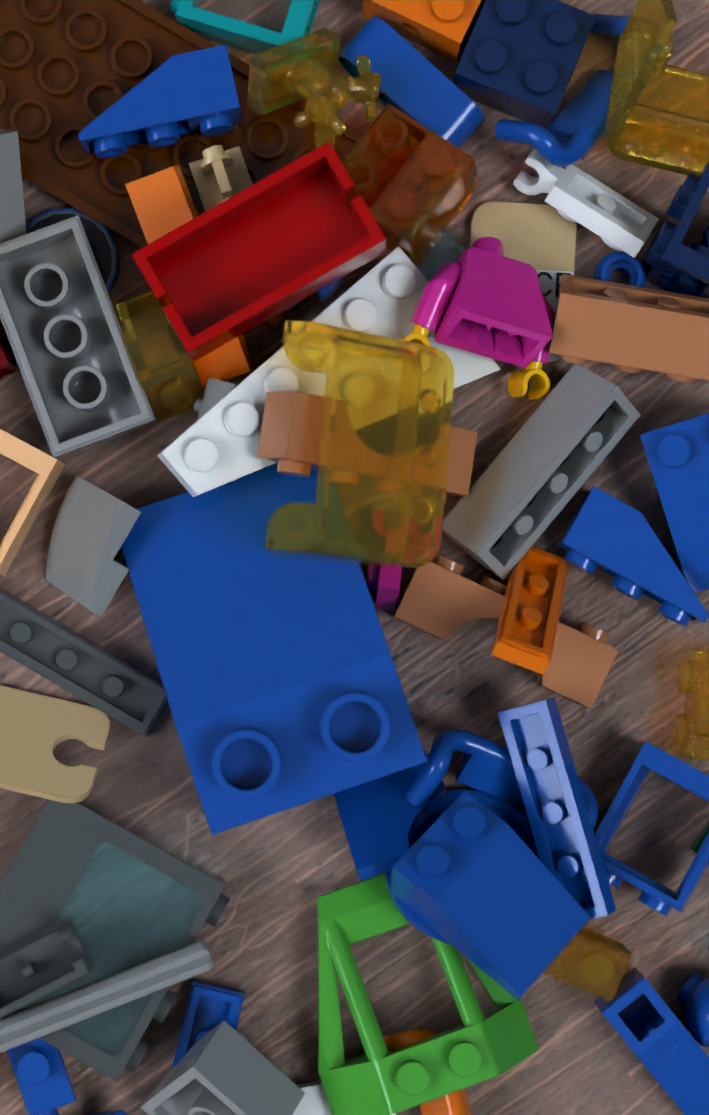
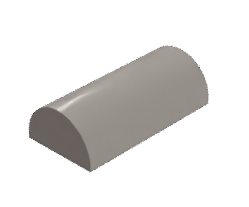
(69, 340)

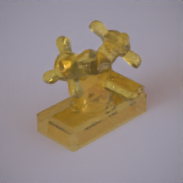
(309, 72)

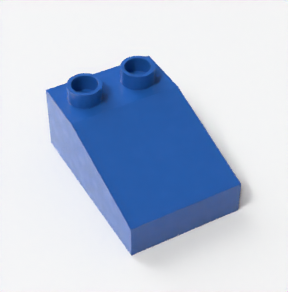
(264, 656)

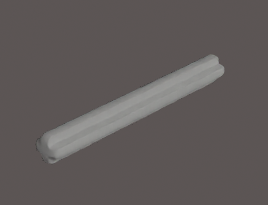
(104, 995)

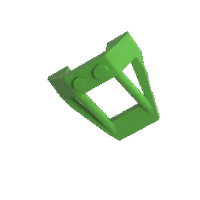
(426, 1069)

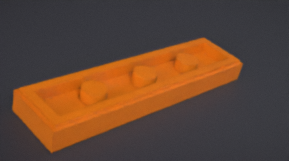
(161, 206)

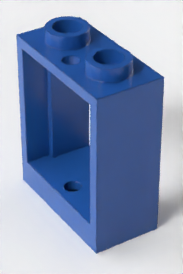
(653, 893)

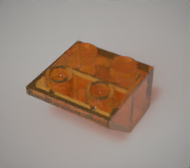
(410, 181)

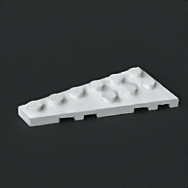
(227, 437)

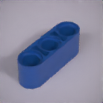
(412, 82)

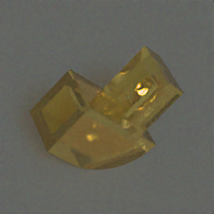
(159, 357)

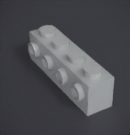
(542, 466)

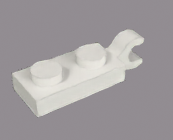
(590, 203)

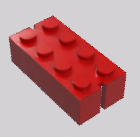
(261, 251)

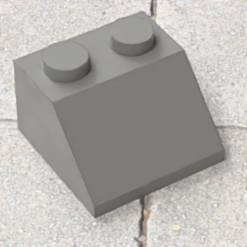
(224, 1078)

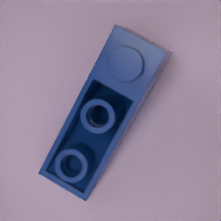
(178, 98)
(623, 545)
(660, 1042)

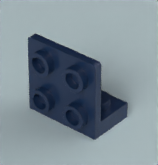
(674, 264)

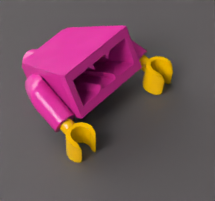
(490, 310)

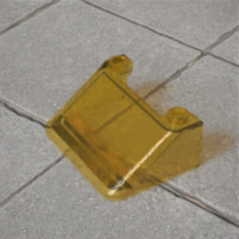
(378, 450)

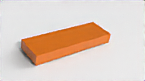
(531, 610)

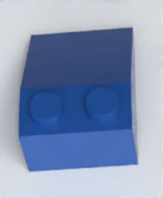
(681, 475)
(488, 895)

